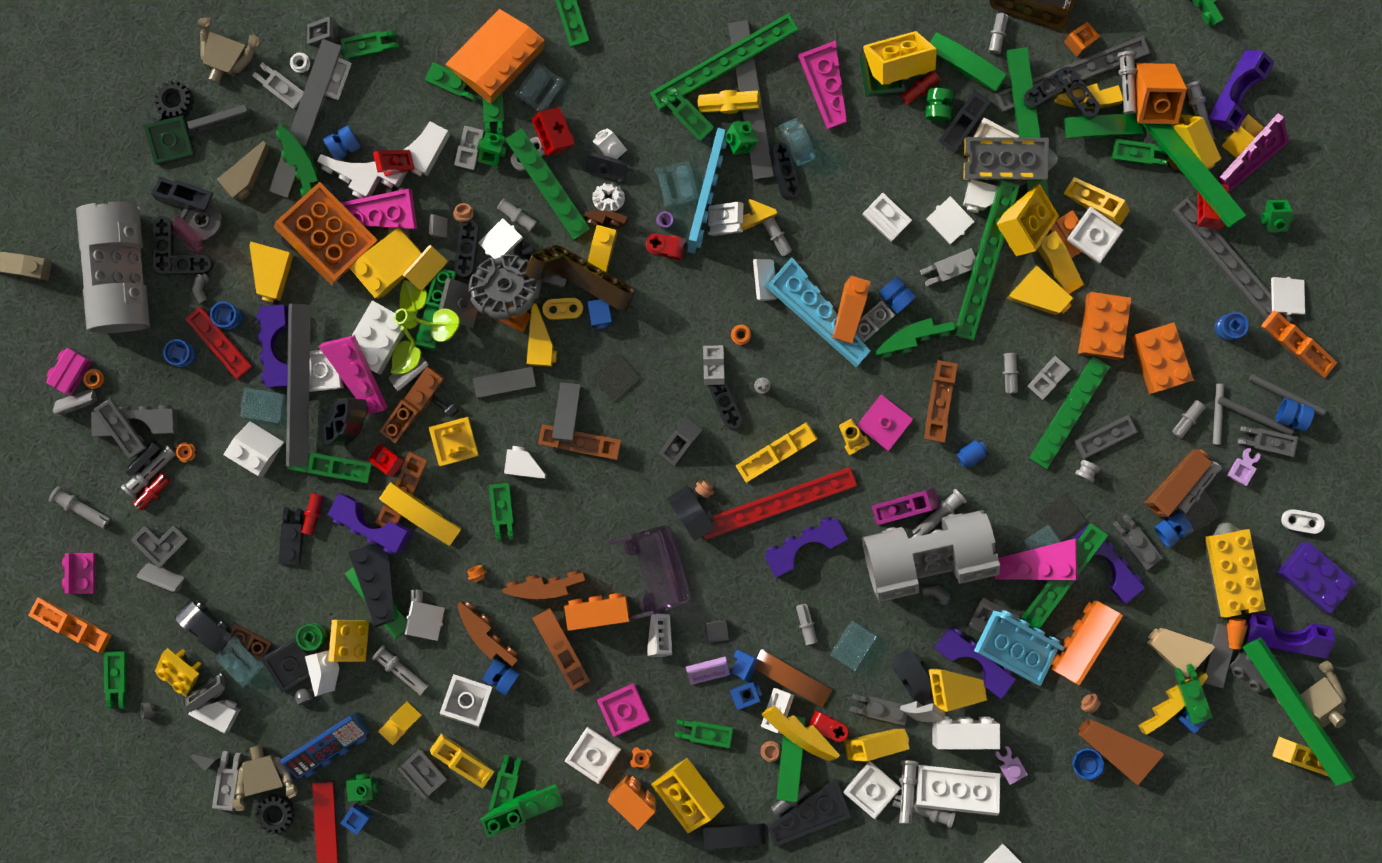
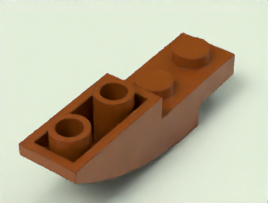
(412, 405)
(537, 589)
(478, 629)
(561, 649)

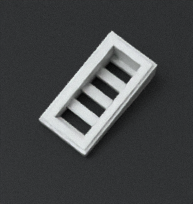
(654, 635)

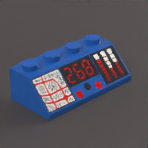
(326, 745)

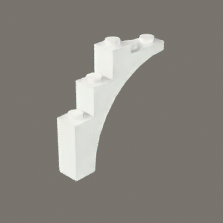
(365, 177)

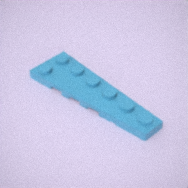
(706, 195)
(805, 300)

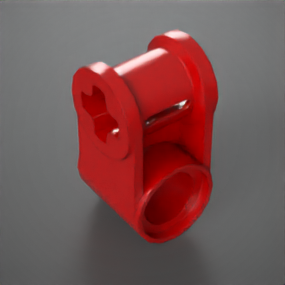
(669, 246)
(826, 725)

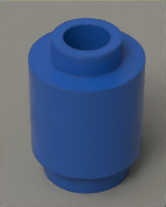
(972, 454)

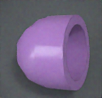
(668, 218)

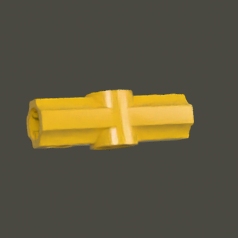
(729, 102)

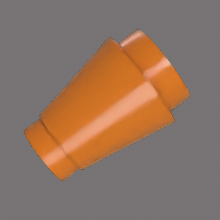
(1236, 632)

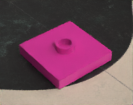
(884, 422)
(623, 710)

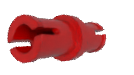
(920, 87)
(152, 491)
(312, 514)

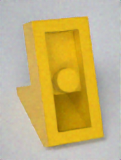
(1240, 139)
(761, 213)
(399, 723)

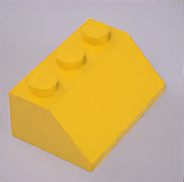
(900, 57)
(688, 795)

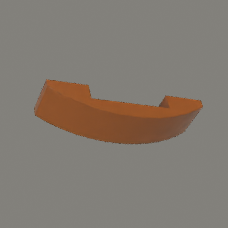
(940, 401)
(582, 443)
(408, 480)
(792, 678)

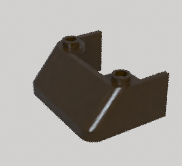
(1044, 12)

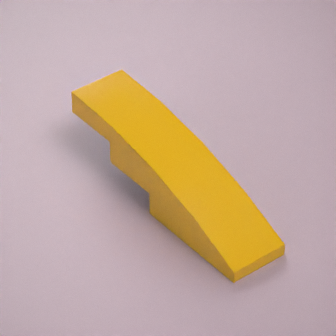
(776, 452)
(419, 513)
(1168, 708)
(806, 738)

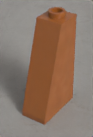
(1178, 483)
(1123, 752)

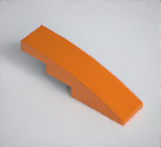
(1299, 344)
(69, 625)

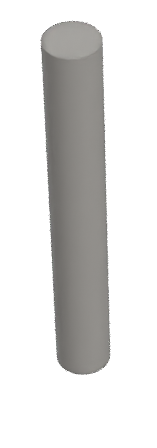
(1218, 415)

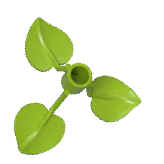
(445, 324)

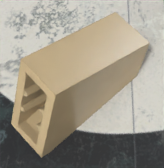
(1179, 649)

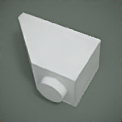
(979, 196)
(522, 464)
(322, 672)
(218, 714)

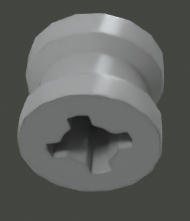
(1087, 471)

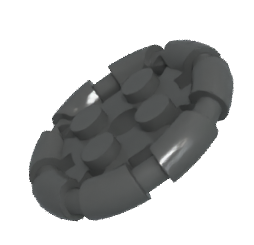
(503, 297)

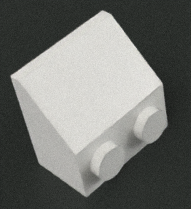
(254, 449)
(465, 701)

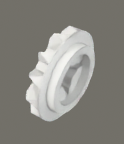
(608, 204)

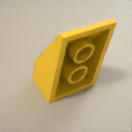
(1028, 221)
(386, 263)

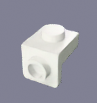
(609, 144)

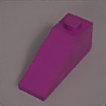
(905, 506)

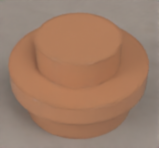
(463, 212)
(704, 488)
(1090, 703)
(770, 751)

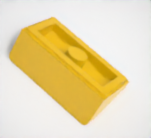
(425, 267)

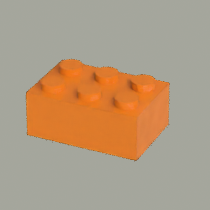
(1104, 326)
(1161, 358)
(597, 611)
(633, 801)

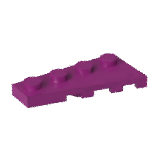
(1260, 150)

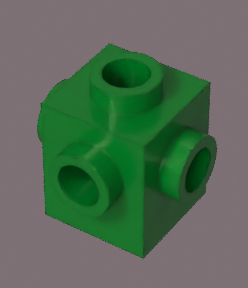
(741, 137)
(491, 149)
(1277, 216)
(355, 791)

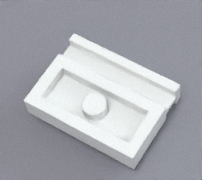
(886, 217)
(725, 218)

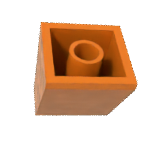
(1158, 93)

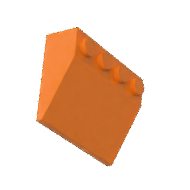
(496, 55)
(325, 233)

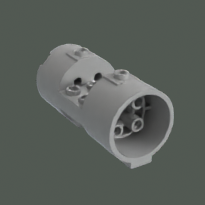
(112, 267)
(961, 547)

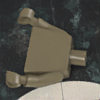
(224, 54)
(1326, 698)
(261, 775)

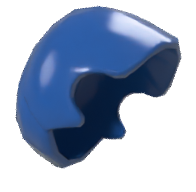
(1088, 764)

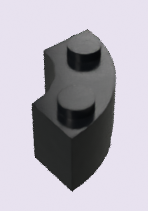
(345, 421)
(691, 513)
(208, 630)
(913, 676)

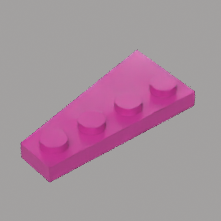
(824, 79)
(385, 210)
(354, 370)
(1043, 563)

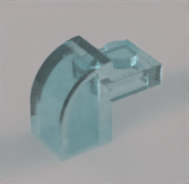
(798, 141)

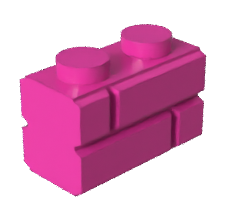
(68, 371)

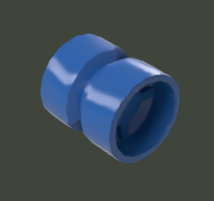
(342, 143)
(897, 294)
(226, 315)
(1231, 326)
(179, 353)
(1297, 415)
(1166, 530)
(507, 680)

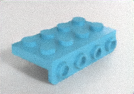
(1018, 646)

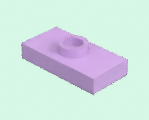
(707, 670)

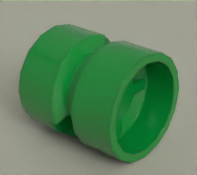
(939, 105)
(311, 636)

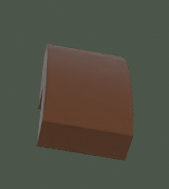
(599, 217)
(253, 643)

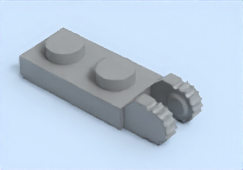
(280, 87)
(951, 267)
(226, 782)

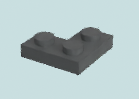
(160, 549)

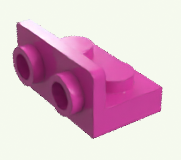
(79, 573)

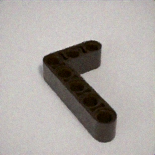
(580, 272)

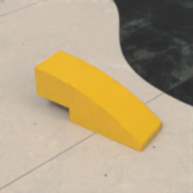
(1106, 98)
(461, 761)

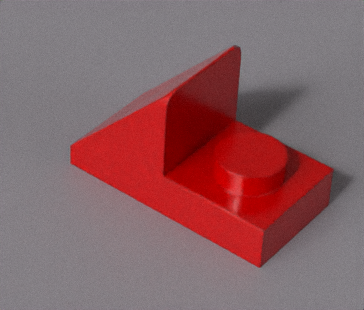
(393, 161)
(386, 460)

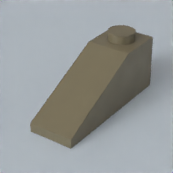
(243, 174)
(25, 266)

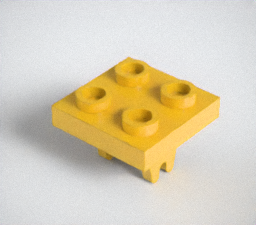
(453, 441)
(348, 641)
(177, 672)

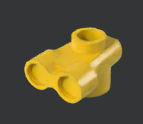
(855, 440)

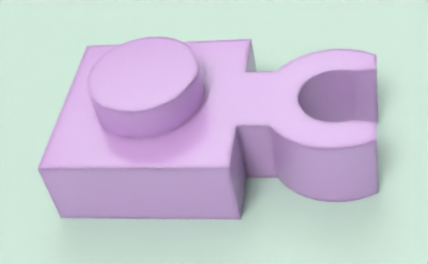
(1242, 469)
(1012, 767)

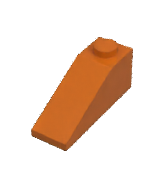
(850, 309)

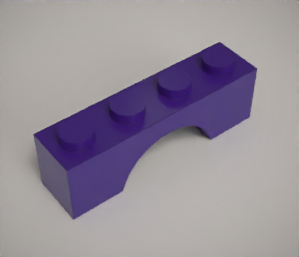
(1252, 68)
(273, 321)
(349, 512)
(782, 558)
(1123, 583)
(1314, 640)
(995, 679)

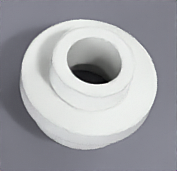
(295, 58)

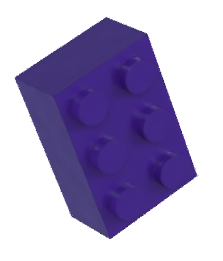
(1316, 577)

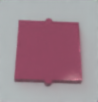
(187, 235)

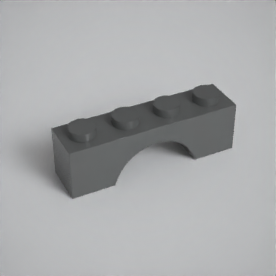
(160, 420)

